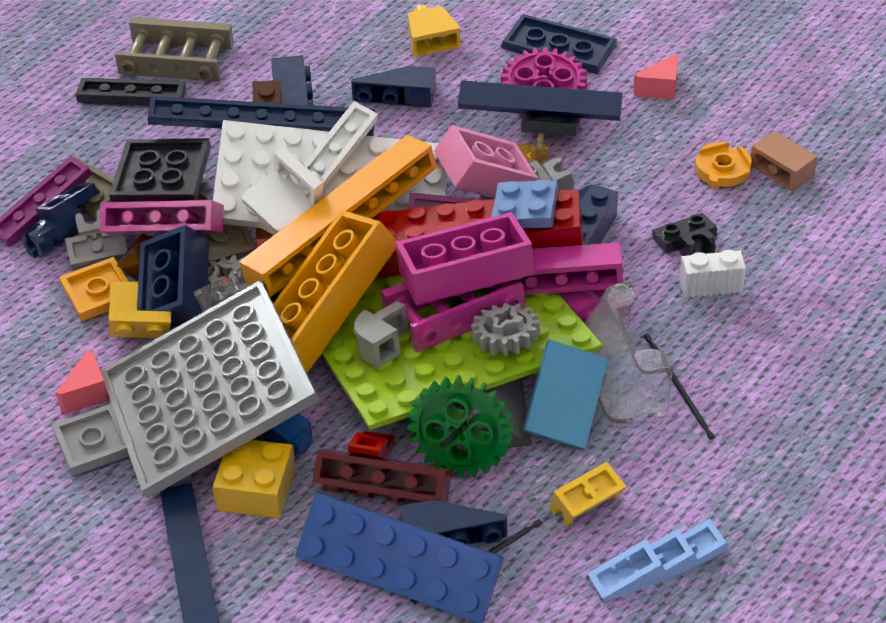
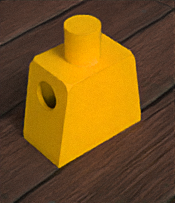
(432, 30)

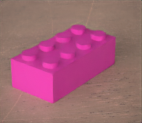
(465, 258)

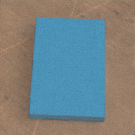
(565, 395)

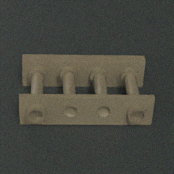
(179, 33)

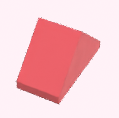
(658, 79)
(82, 386)

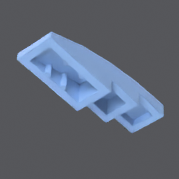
(656, 562)

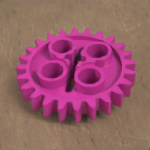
(545, 70)

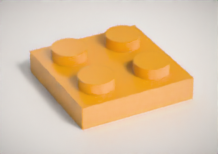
(90, 287)

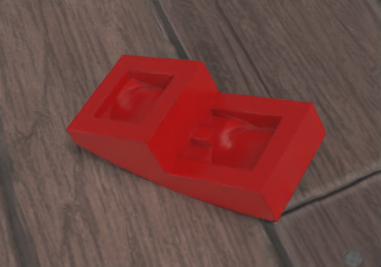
(371, 444)

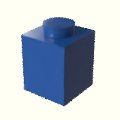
(292, 431)

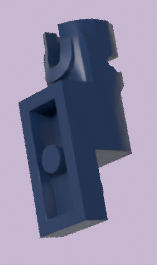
(57, 220)

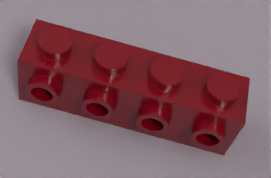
(380, 476)

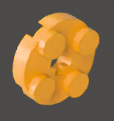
(736, 163)

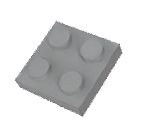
(90, 440)

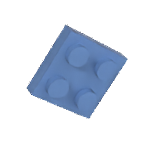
(529, 201)

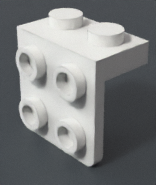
(284, 191)

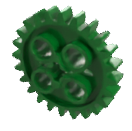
(437, 407)

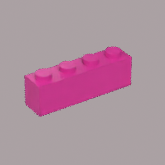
(160, 217)
(573, 269)

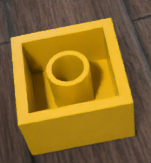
(255, 479)

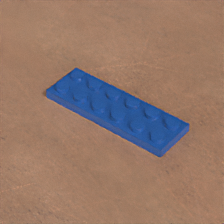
(400, 557)

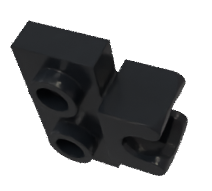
(688, 235)

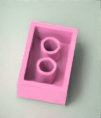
(481, 161)

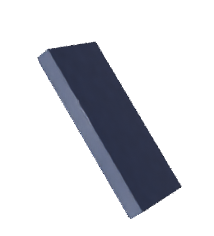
(537, 33)

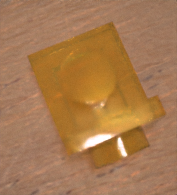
(535, 151)

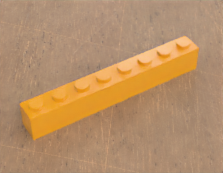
(362, 194)

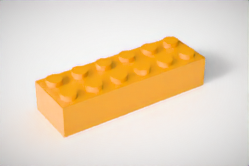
(332, 282)

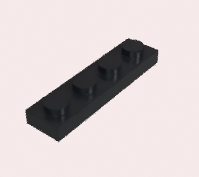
(126, 90)

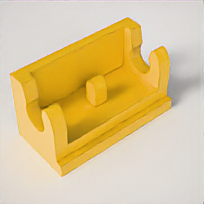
(586, 493)

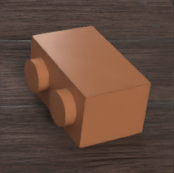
(783, 161)

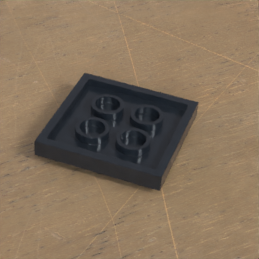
(160, 170)

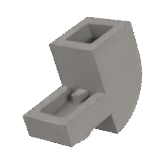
(379, 334)

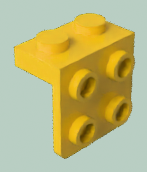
(127, 321)

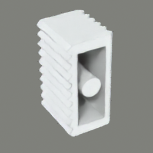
(712, 273)

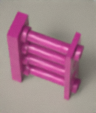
(449, 321)

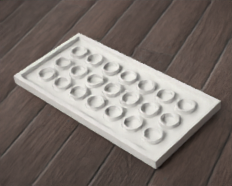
(248, 156)

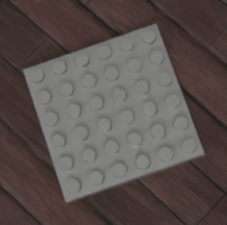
(207, 388)

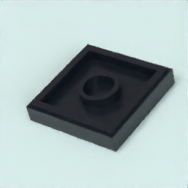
(550, 124)

